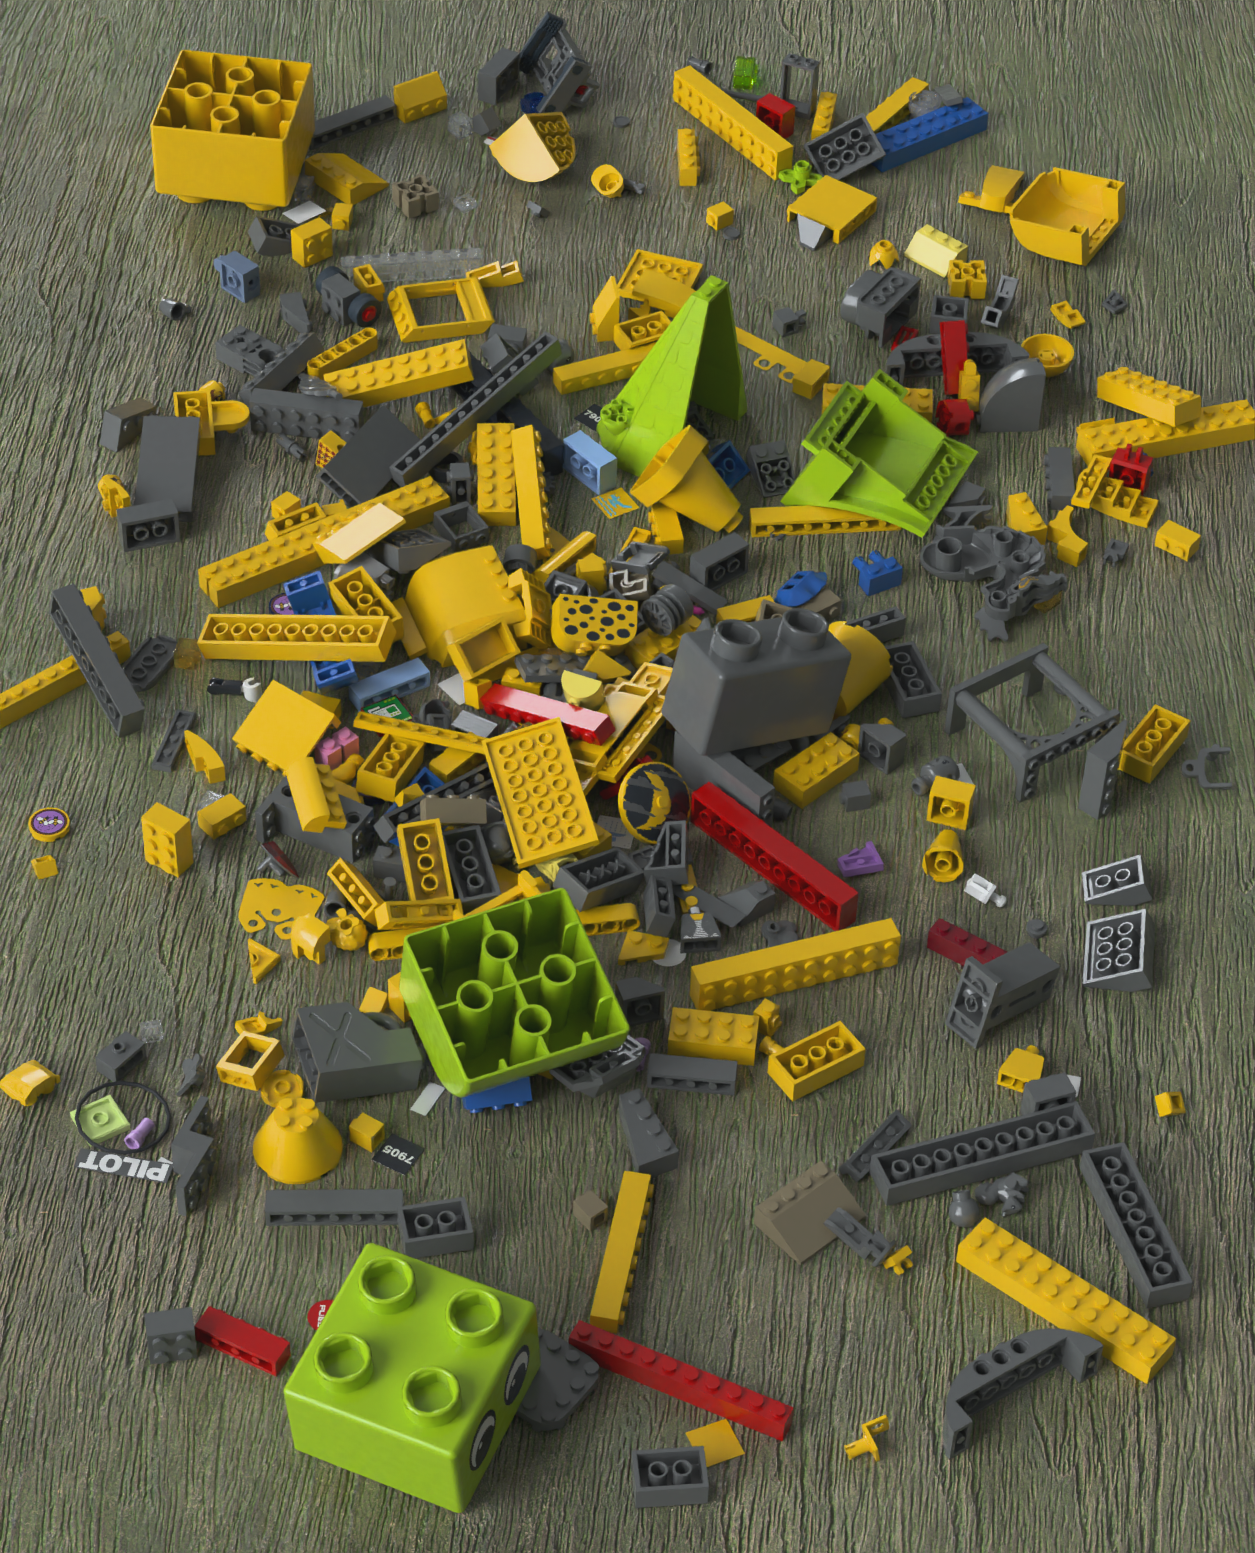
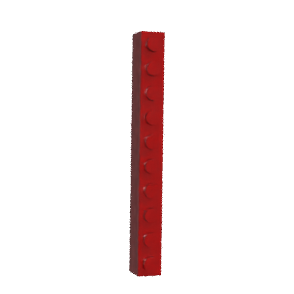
(683, 1381)

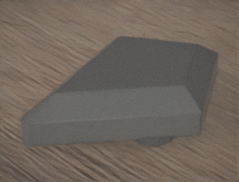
(1114, 302)

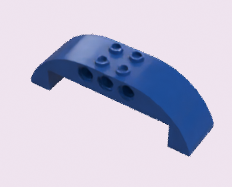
(310, 597)

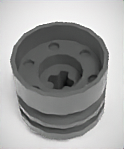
(667, 609)

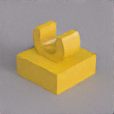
(897, 1258)

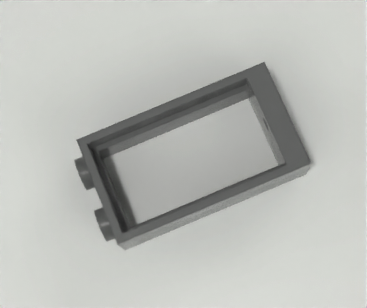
(793, 60)

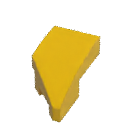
(259, 1025)

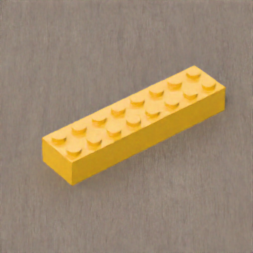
(405, 374)

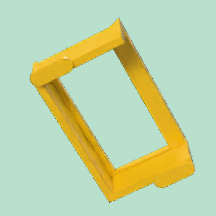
(525, 886)

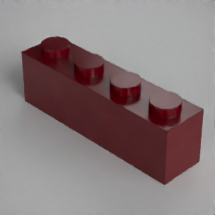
(959, 944)

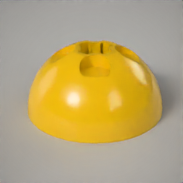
(1052, 351)

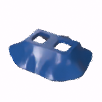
(801, 588)

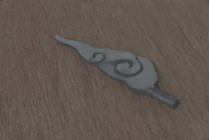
(314, 386)

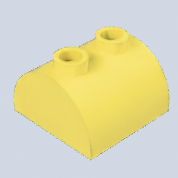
(582, 691)

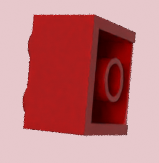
(1132, 468)

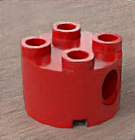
(954, 417)

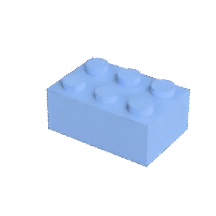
(589, 462)

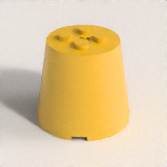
(867, 666)

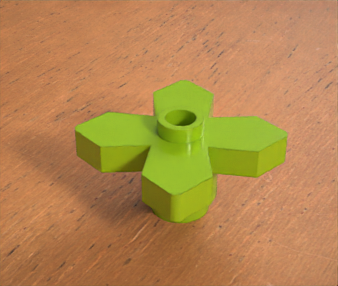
(800, 176)

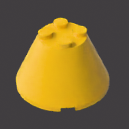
(297, 1143)

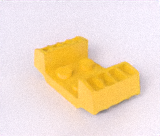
(537, 603)

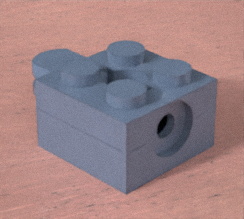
(238, 276)

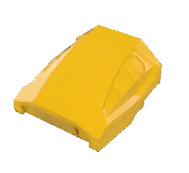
(29, 1082)

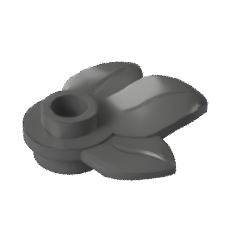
(779, 932)

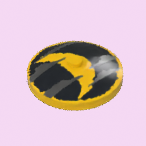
(650, 797)

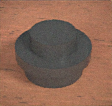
(1036, 928)

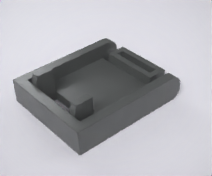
(645, 557)

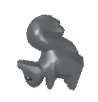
(1004, 1189)

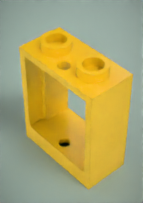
(245, 1077)

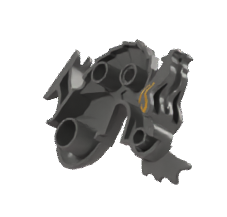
(997, 552)

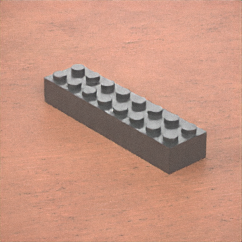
(96, 660)
(1136, 1225)

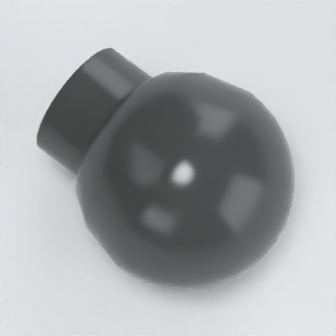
(963, 1209)

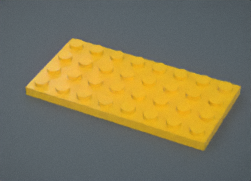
(540, 793)

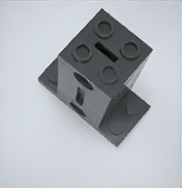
(280, 815)
(999, 991)

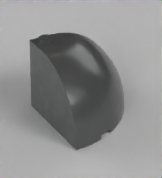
(1013, 398)

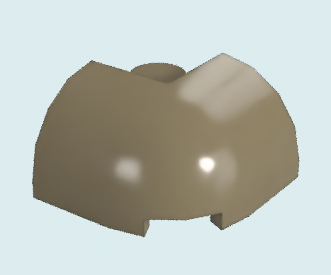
(632, 586)

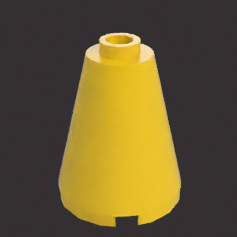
(944, 857)

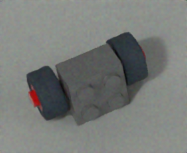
(344, 300)

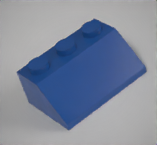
(728, 463)
(515, 1092)

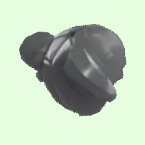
(434, 706)

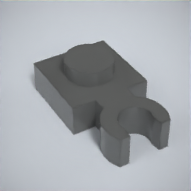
(1115, 551)

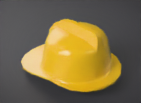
(608, 181)

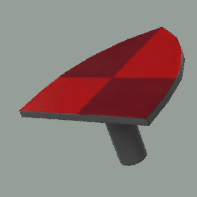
(276, 860)

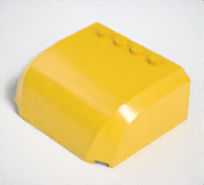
(1068, 214)
(459, 596)

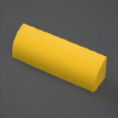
(577, 548)

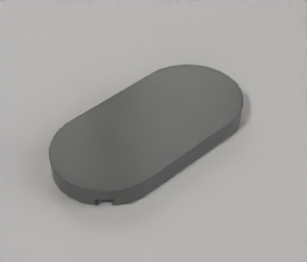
(150, 662)

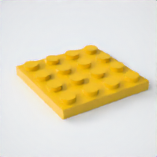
(675, 268)

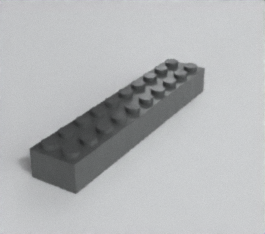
(981, 1153)

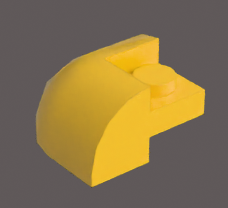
(309, 938)

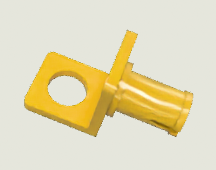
(867, 1443)

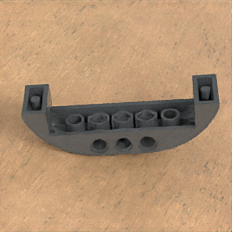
(924, 357)
(1009, 1369)

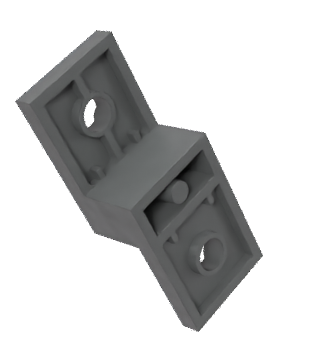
(194, 1156)

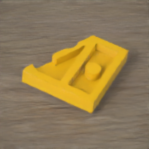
(642, 947)

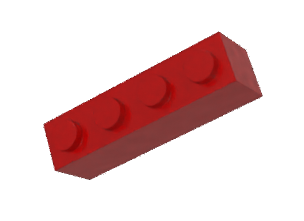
(954, 353)
(242, 1340)

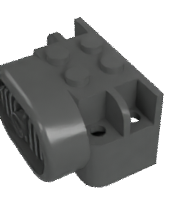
(880, 303)

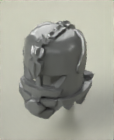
(498, 842)

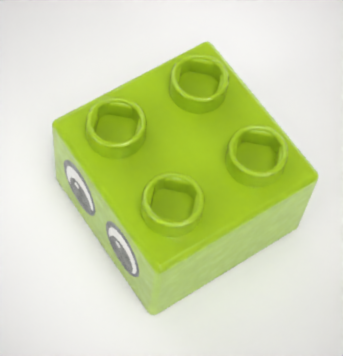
(413, 1377)

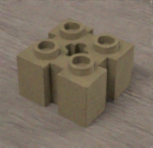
(415, 196)

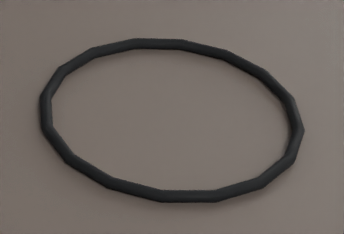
(124, 1152)

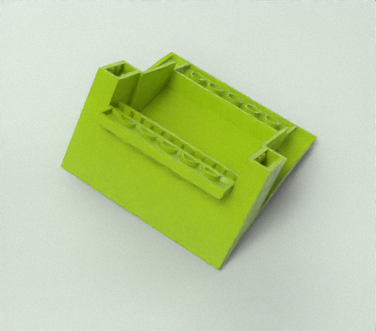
(879, 458)

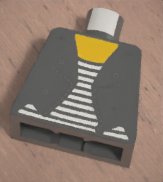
(699, 932)

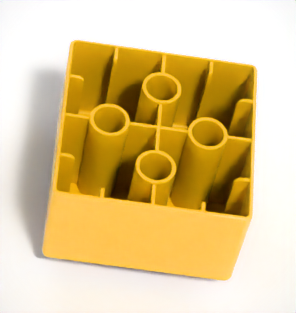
(233, 129)

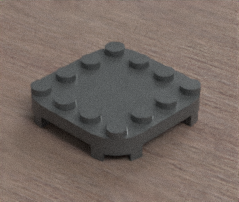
(559, 1384)

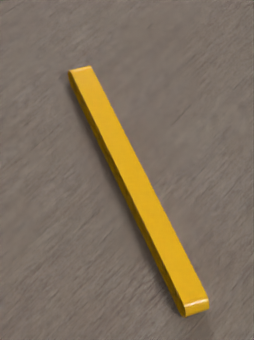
(596, 921)

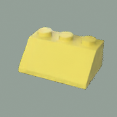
(935, 249)

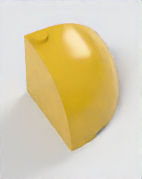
(536, 147)

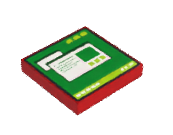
(389, 707)

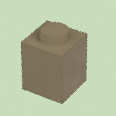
(590, 1210)

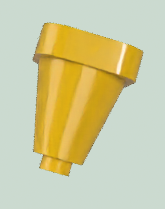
(688, 483)

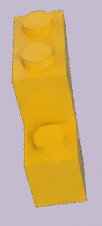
(1070, 547)

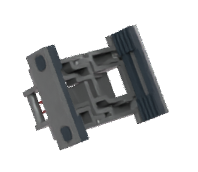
(565, 74)

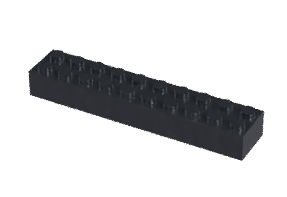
(518, 414)

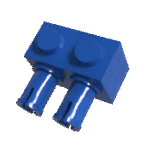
(880, 575)

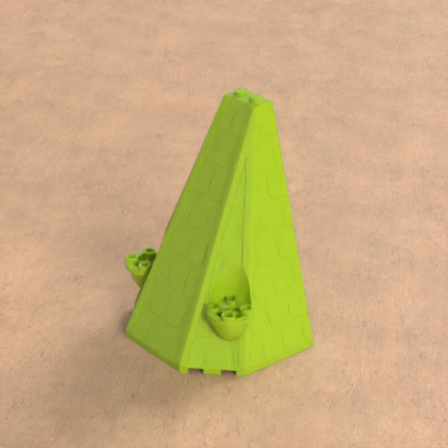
(689, 362)

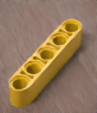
(344, 353)

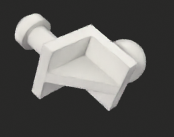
(984, 890)

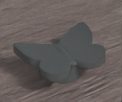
(193, 1074)

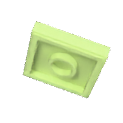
(102, 1119)

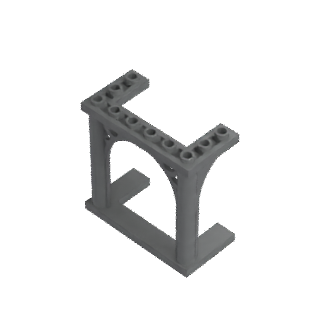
(1023, 757)

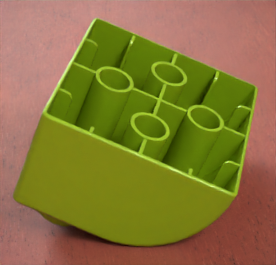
(509, 994)

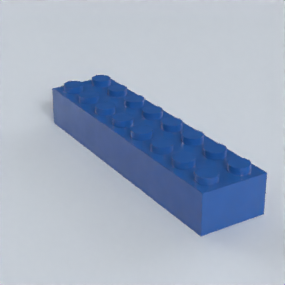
(930, 133)

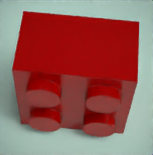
(776, 114)

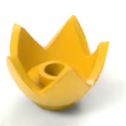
(885, 252)

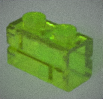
(745, 73)

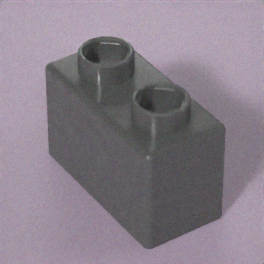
(756, 682)

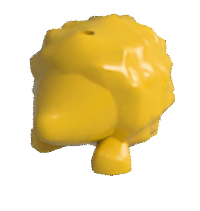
(347, 931)

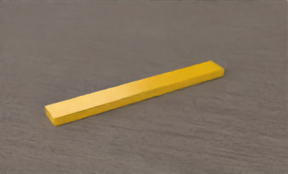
(419, 732)

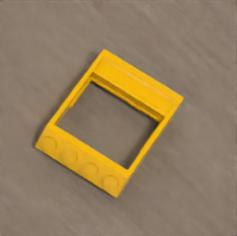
(471, 299)

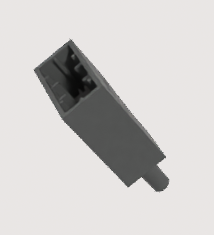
(353, 1056)

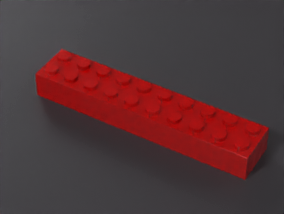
(774, 857)

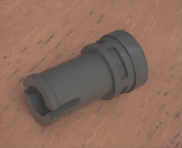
(701, 65)

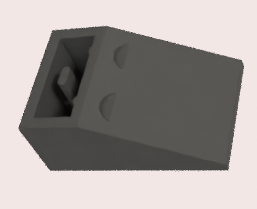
(771, 467)

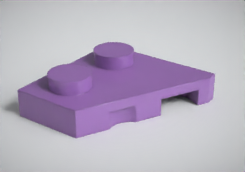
(861, 861)

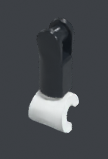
(251, 690)

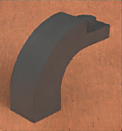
(1002, 304)

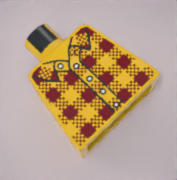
(328, 447)

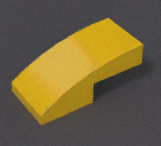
(1066, 315)

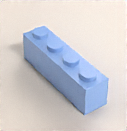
(397, 680)

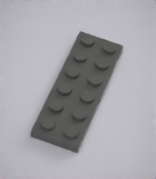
(551, 667)

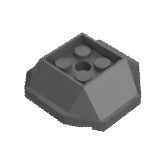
(602, 1071)

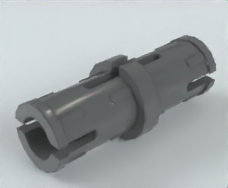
(292, 447)

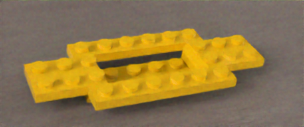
(622, 704)

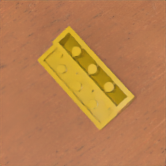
(315, 795)

